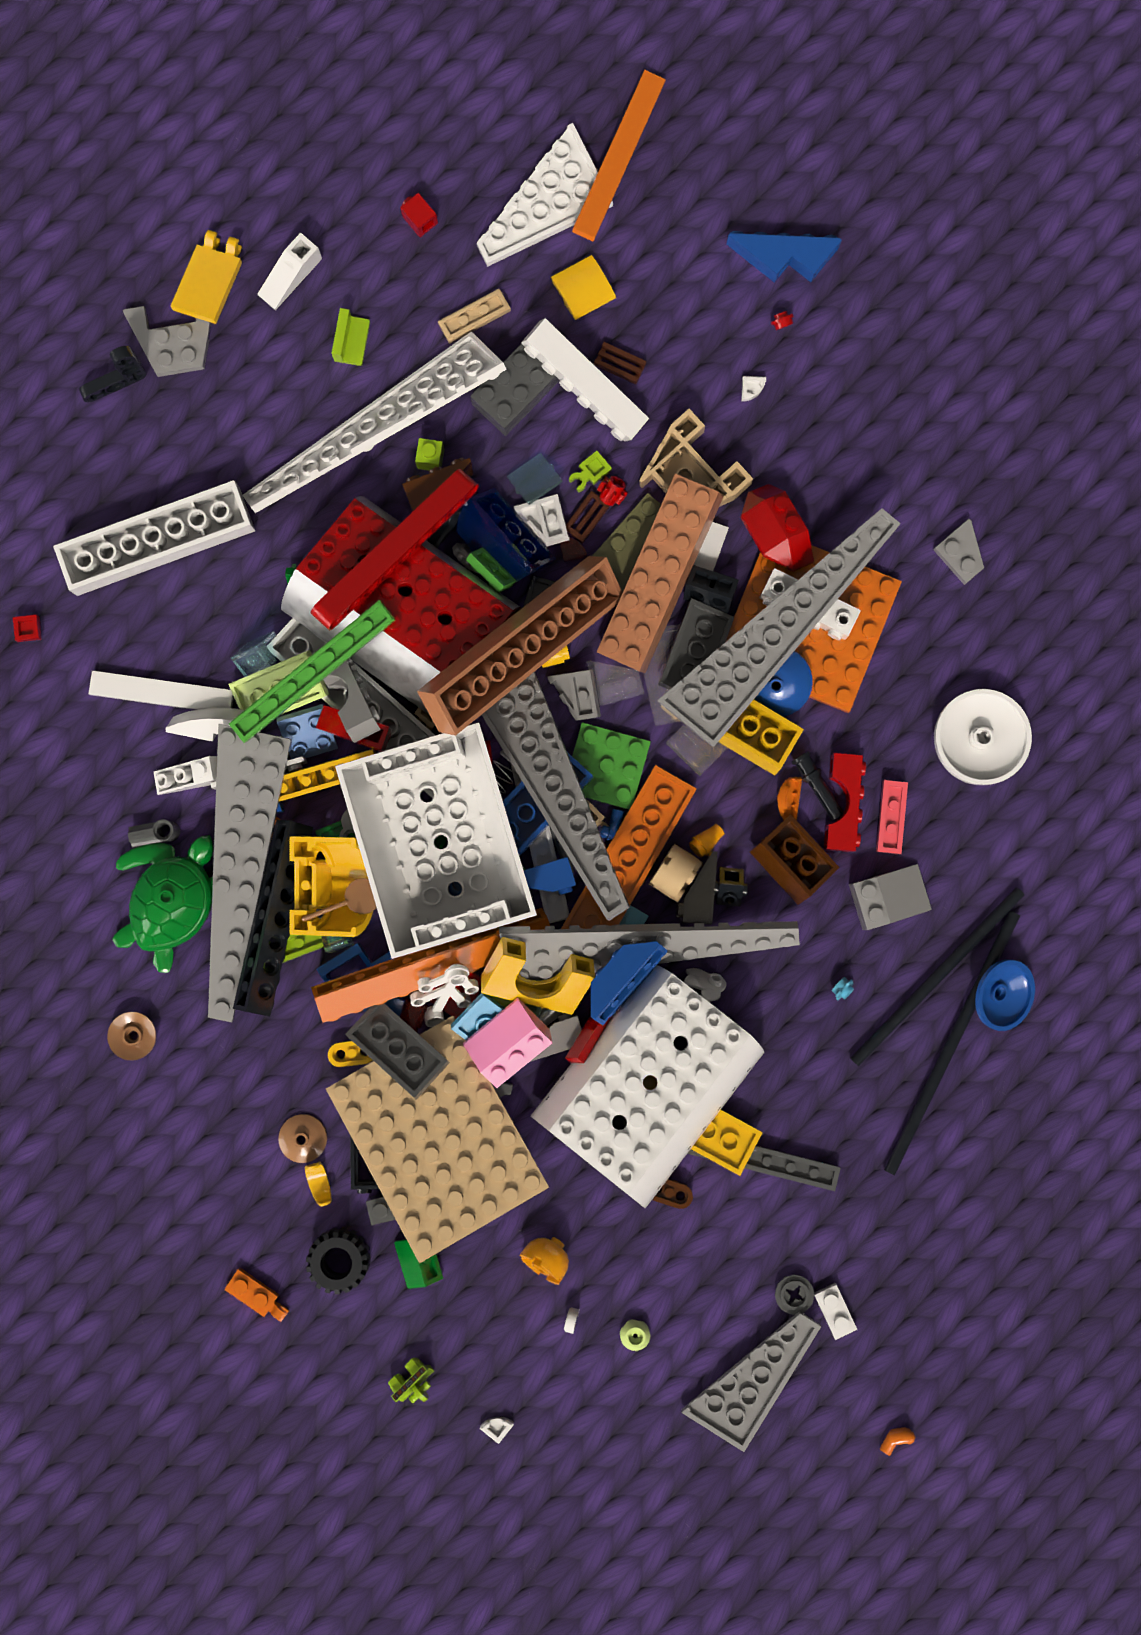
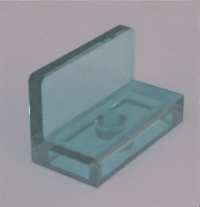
(254, 655)

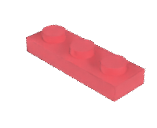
(892, 817)

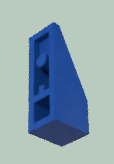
(551, 877)

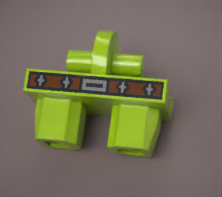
(403, 1389)

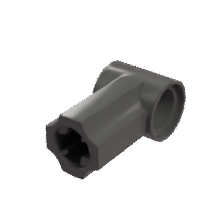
(152, 833)

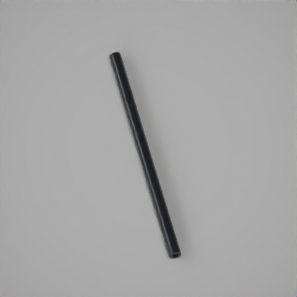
(937, 976)

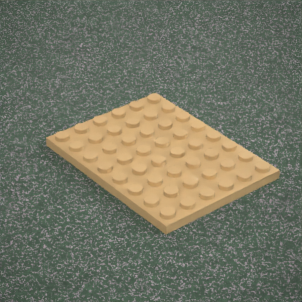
(440, 1158)

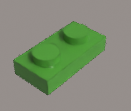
(490, 569)

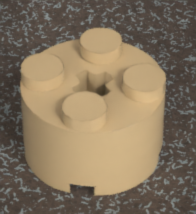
(675, 873)

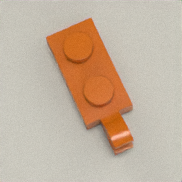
(256, 1295)

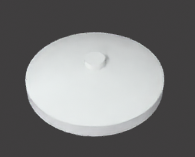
(982, 737)

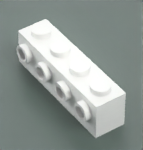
(837, 620)

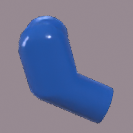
(615, 822)

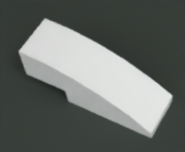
(202, 722)

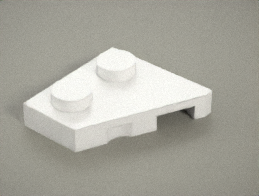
(545, 519)

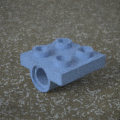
(305, 737)

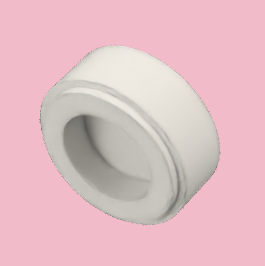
(571, 1320)

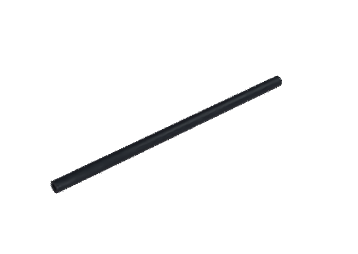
(949, 1048)

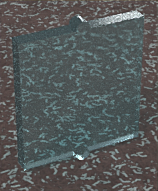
(534, 479)

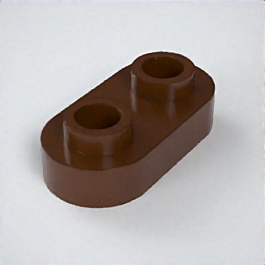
(668, 1192)

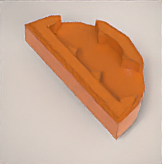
(789, 797)

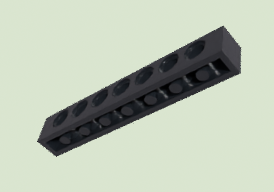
(267, 927)

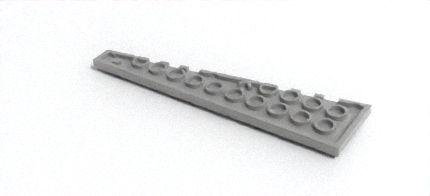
(551, 948)

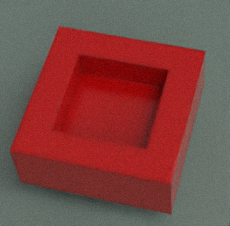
(27, 628)

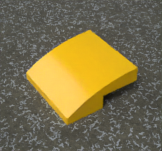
(583, 287)

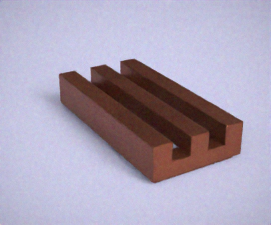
(624, 355)
(575, 533)

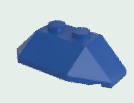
(622, 977)

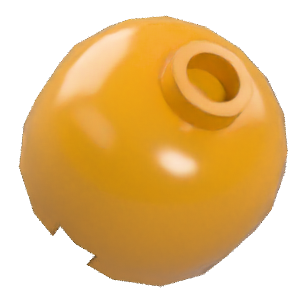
(547, 1258)

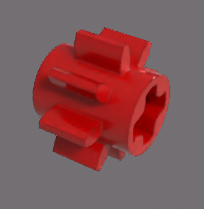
(612, 490)

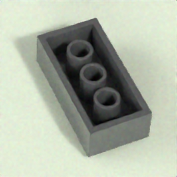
(514, 391)

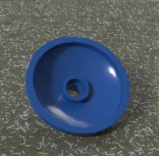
(795, 687)
(1005, 995)

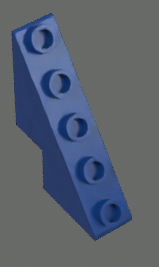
(776, 252)

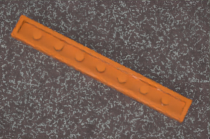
(618, 155)

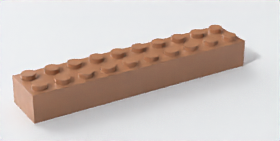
(520, 645)

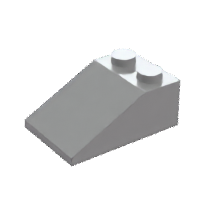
(890, 897)

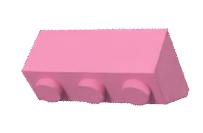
(508, 1042)

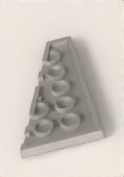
(746, 1392)

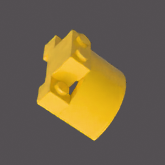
(324, 883)

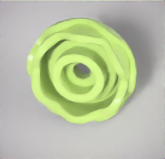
(635, 1327)

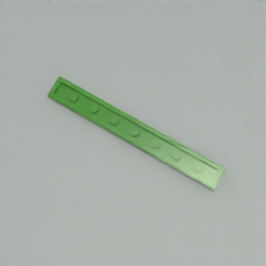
(312, 671)

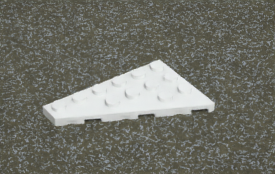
(545, 202)

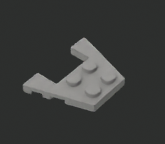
(171, 348)

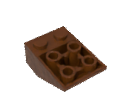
(420, 488)

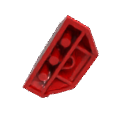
(777, 527)

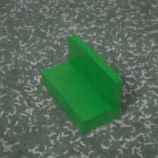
(415, 1273)

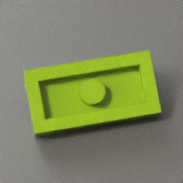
(350, 338)

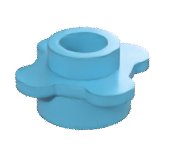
(843, 988)

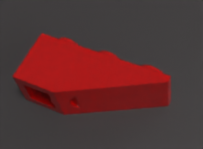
(330, 722)

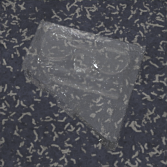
(615, 682)
(694, 749)

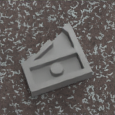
(961, 552)
(578, 693)

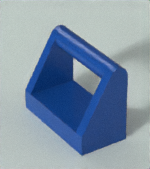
(341, 959)

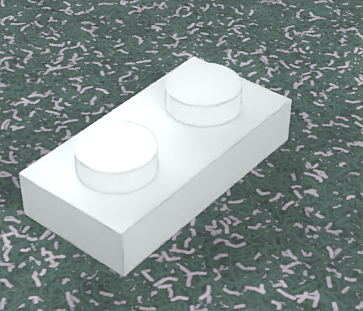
(835, 1311)

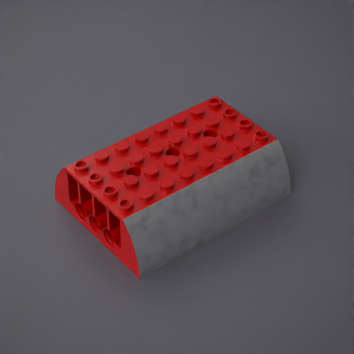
(416, 643)

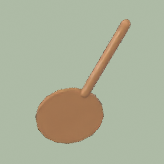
(357, 897)

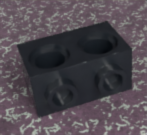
(711, 588)

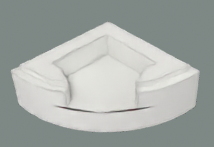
(752, 387)
(497, 1427)

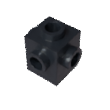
(730, 886)

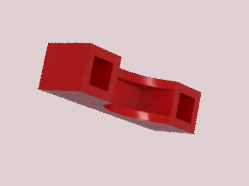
(847, 773)

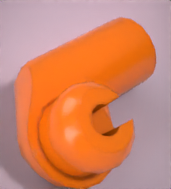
(896, 1437)

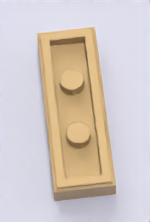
(474, 316)

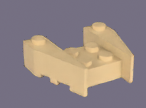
(678, 457)

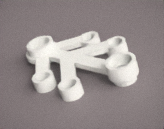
(453, 976)

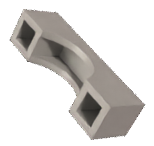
(356, 714)

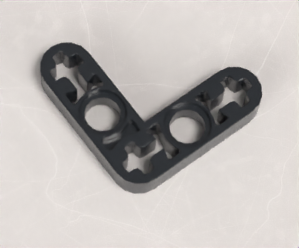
(127, 372)

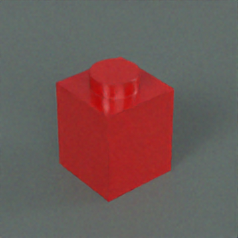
(418, 214)

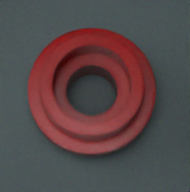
(782, 320)

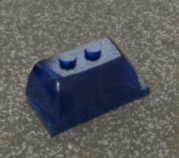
(495, 526)

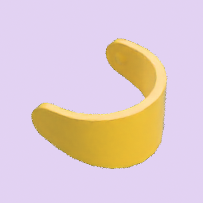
(318, 1183)

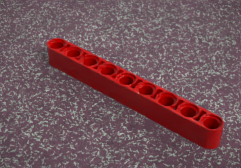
(394, 549)

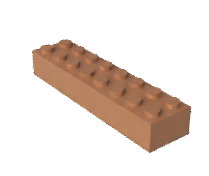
(660, 573)

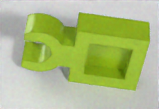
(592, 469)

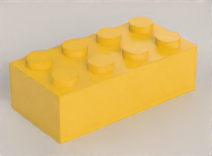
(762, 737)

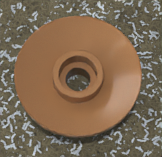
(121, 1041)
(313, 1132)

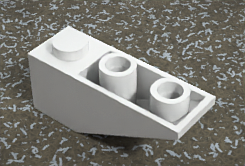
(290, 271)
(186, 775)

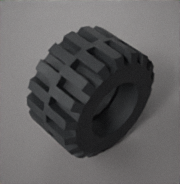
(324, 1275)

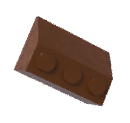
(794, 860)

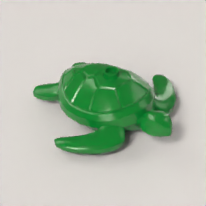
(168, 899)

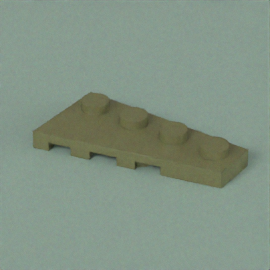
(627, 540)

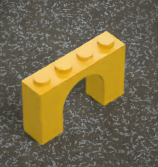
(558, 993)

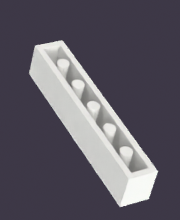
(584, 380)

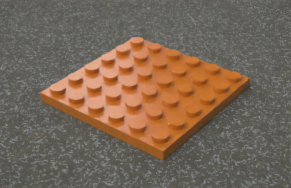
(834, 664)

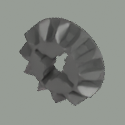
(805, 1291)

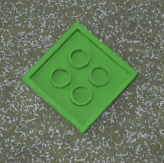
(613, 761)

